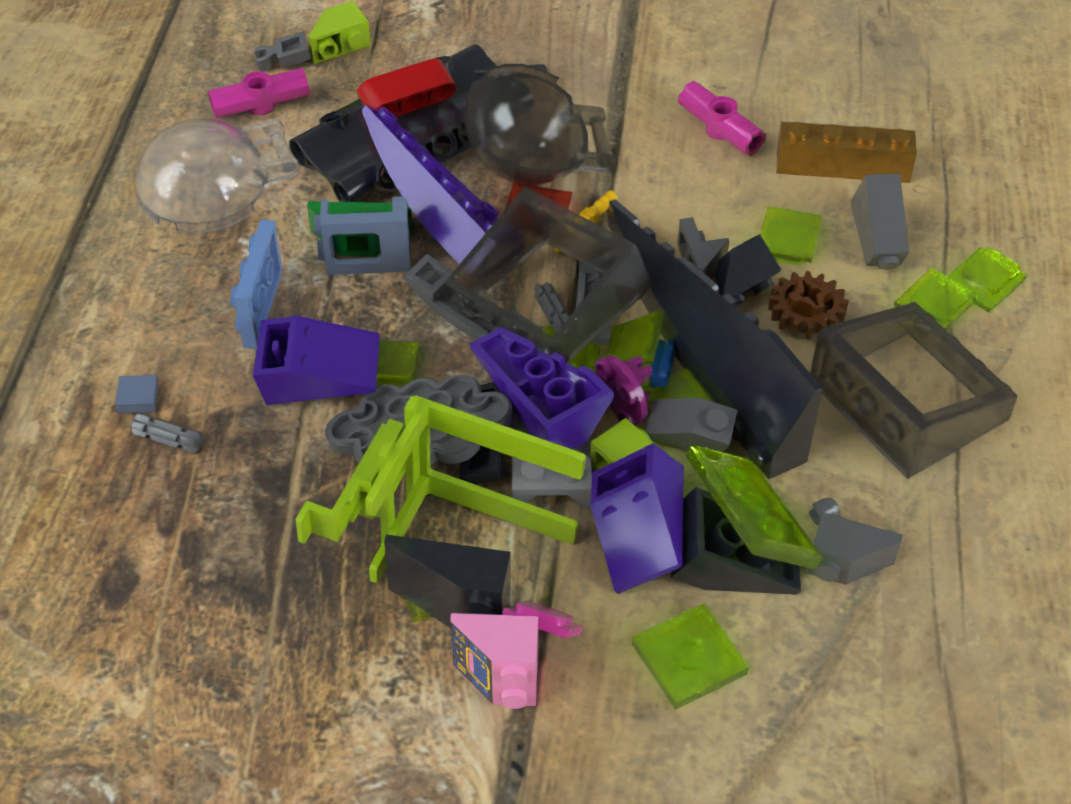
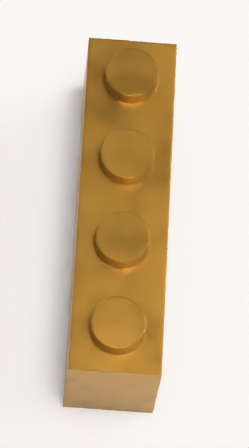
(844, 151)

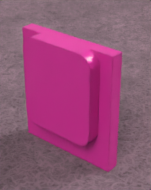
(548, 618)

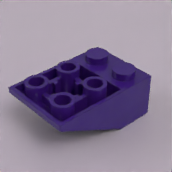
(314, 360)
(639, 516)

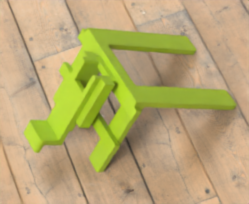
(408, 451)

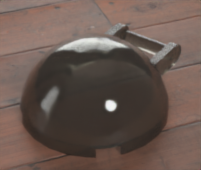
(531, 128)

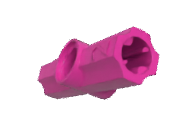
(258, 93)
(722, 118)

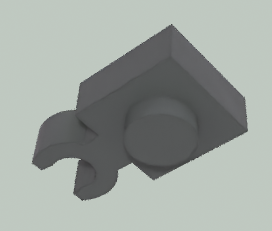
(286, 51)

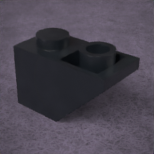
(746, 269)

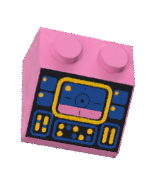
(498, 656)

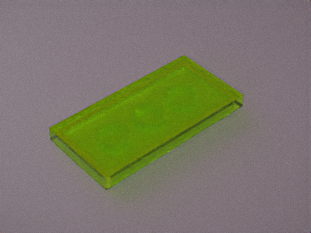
(753, 507)

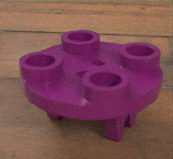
(625, 382)

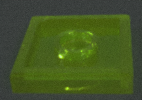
(689, 656)

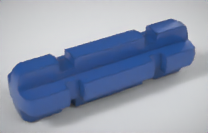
(662, 364)

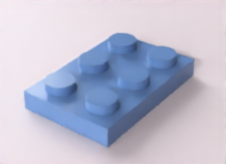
(257, 283)

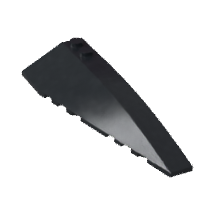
(728, 353)

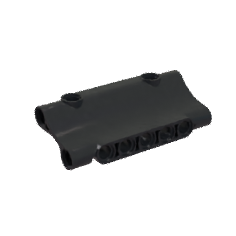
(344, 147)

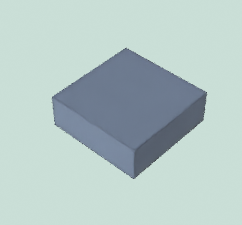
(137, 394)

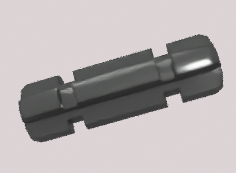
(551, 305)
(167, 433)

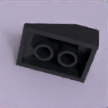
(720, 560)
(448, 576)

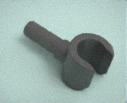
(825, 505)

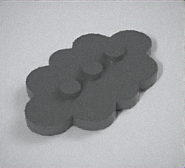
(355, 429)

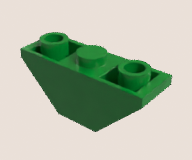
(355, 244)

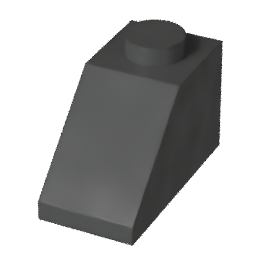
(691, 423)
(852, 549)

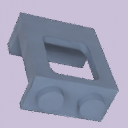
(389, 226)

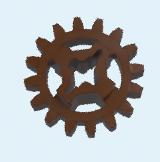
(807, 304)

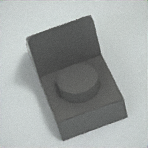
(699, 251)

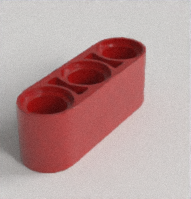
(409, 87)

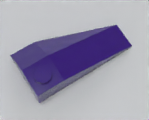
(544, 390)

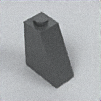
(881, 220)

